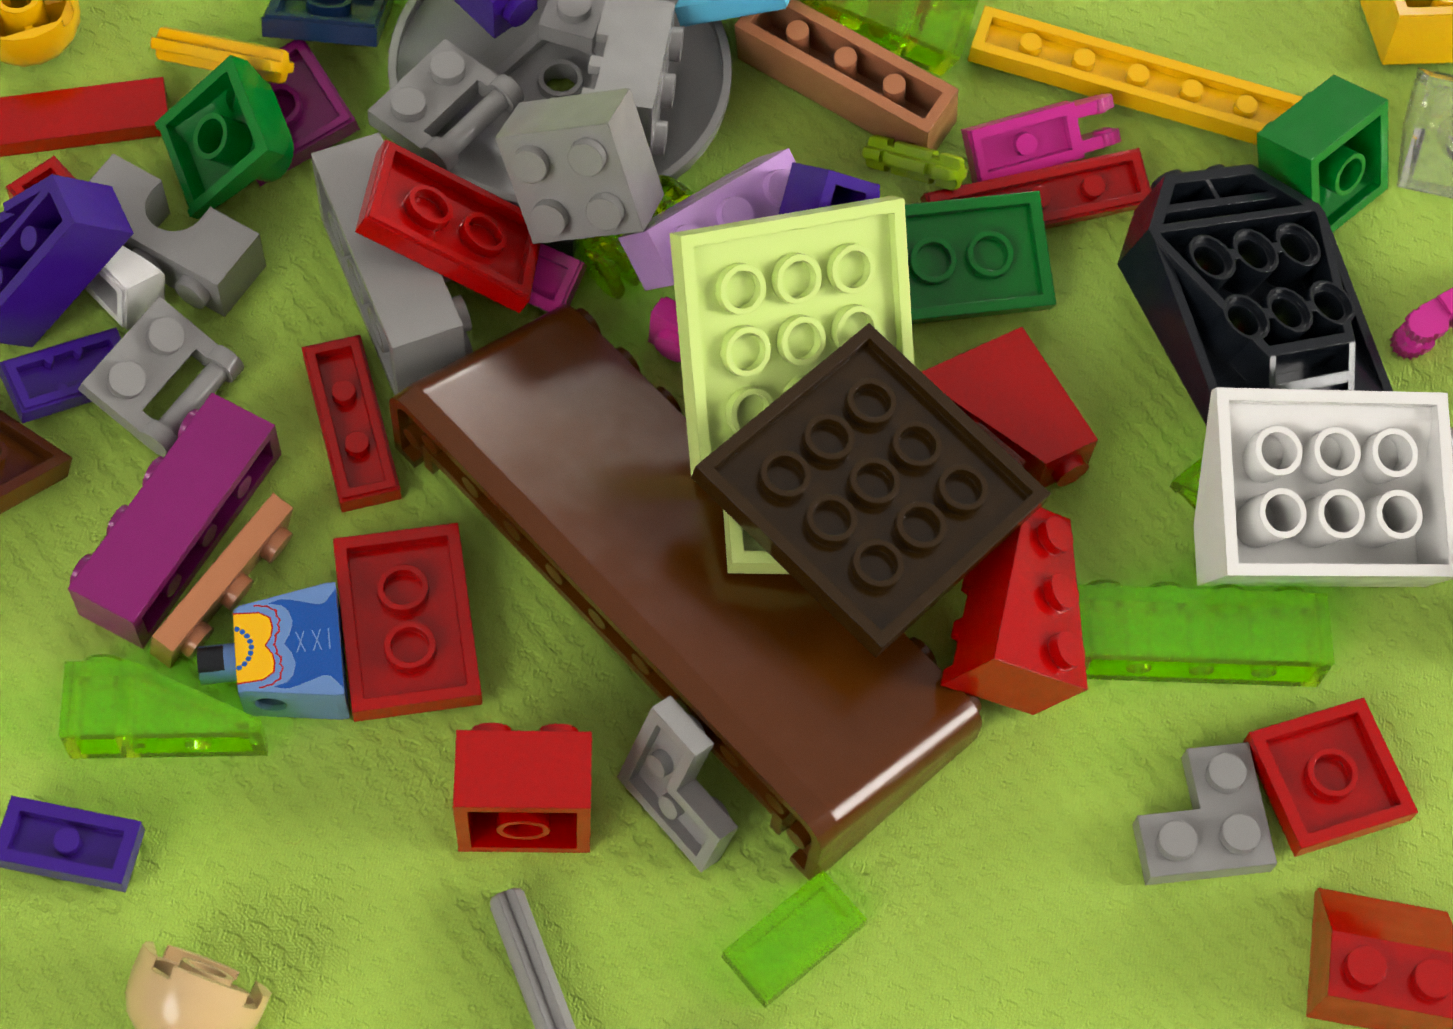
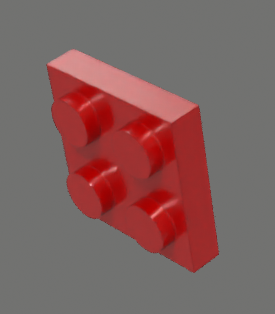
(1330, 777)

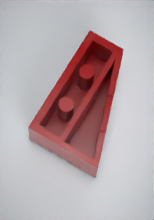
(1022, 621)

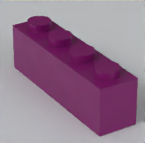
(174, 520)

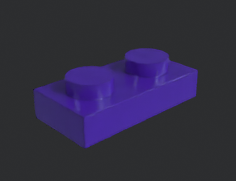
(69, 843)

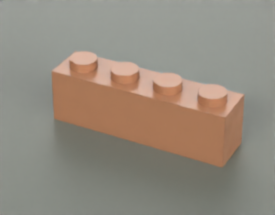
(848, 74)

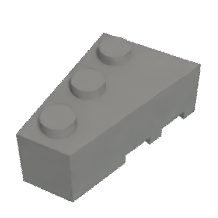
(634, 53)

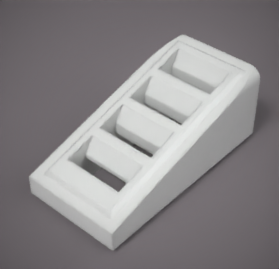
(127, 286)

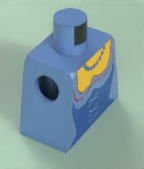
(284, 656)

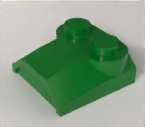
(226, 136)

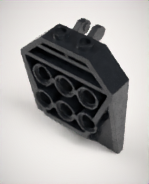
(1247, 286)

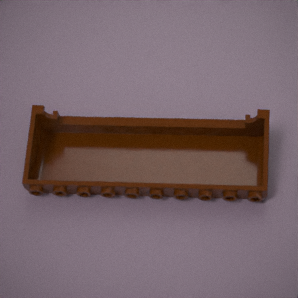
(599, 496)

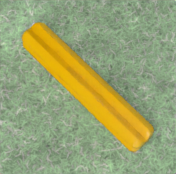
(210, 51)

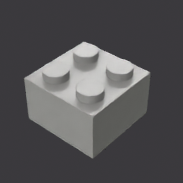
(580, 166)

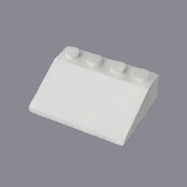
(1325, 489)

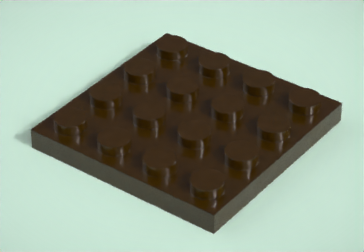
(870, 488)

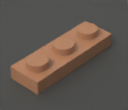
(223, 582)

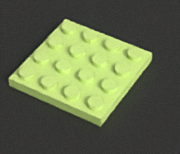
(778, 298)

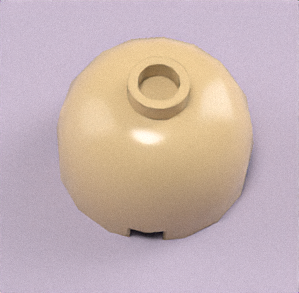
(189, 993)

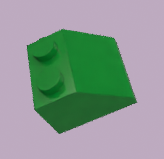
(1330, 148)

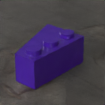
(51, 249)

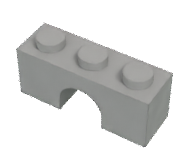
(204, 263)

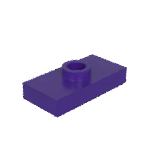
(50, 377)

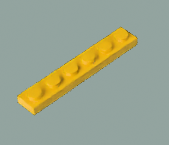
(1131, 75)

